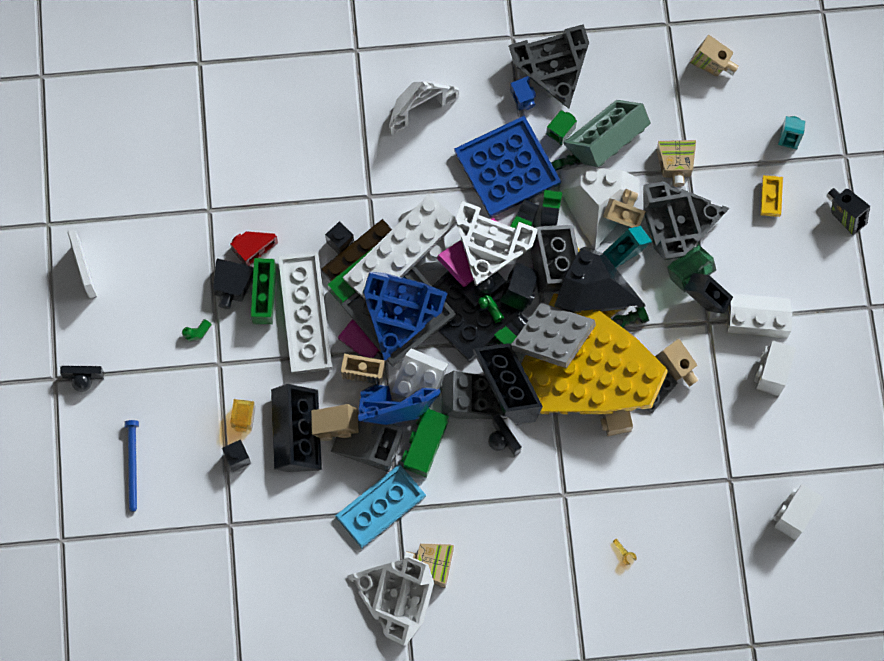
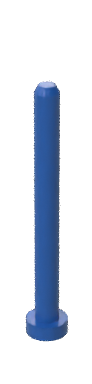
(132, 465)

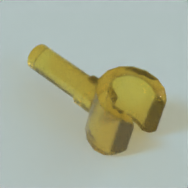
(624, 552)

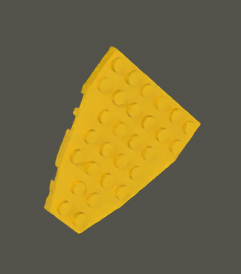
(605, 375)

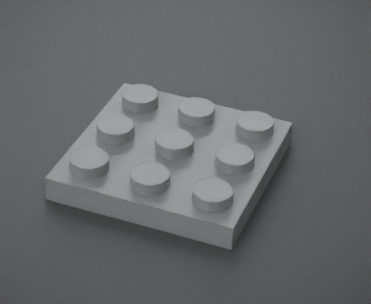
(553, 335)

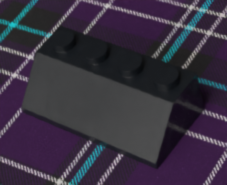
(509, 383)
(293, 441)

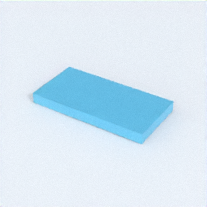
(380, 506)

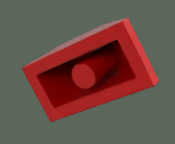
(252, 245)

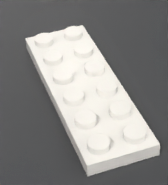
(404, 243)
(305, 313)

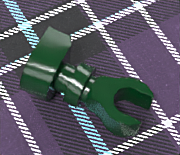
(563, 162)
(640, 313)

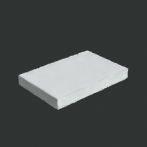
(82, 263)

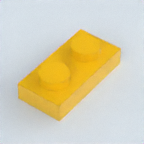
(771, 196)

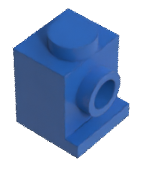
(523, 93)

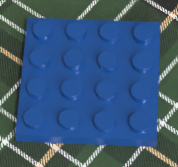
(507, 166)

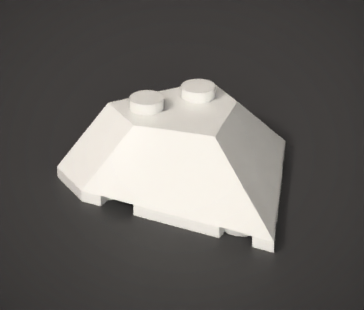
(416, 94)
(588, 194)
(490, 243)
(397, 596)

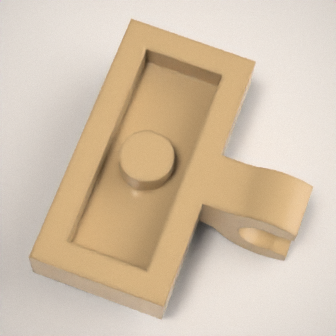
(625, 212)

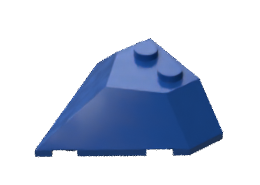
(400, 308)
(379, 408)

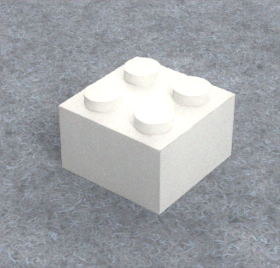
(775, 369)
(419, 372)
(797, 514)

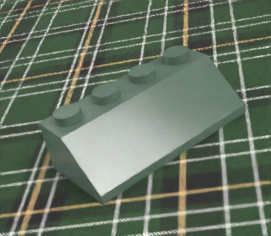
(608, 132)

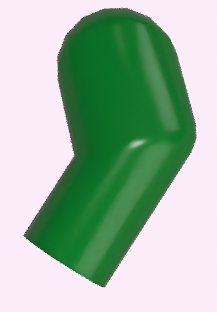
(492, 307)
(196, 333)

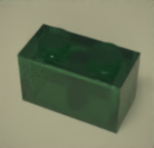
(695, 261)

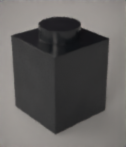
(339, 237)
(236, 455)

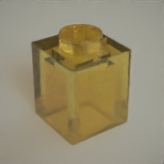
(242, 415)

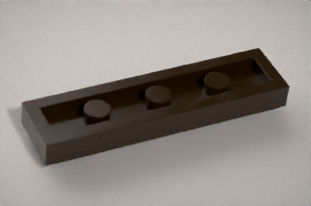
(356, 250)

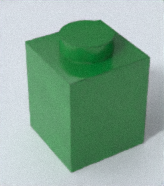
(561, 127)

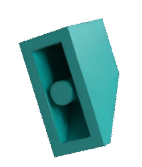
(792, 132)
(627, 246)

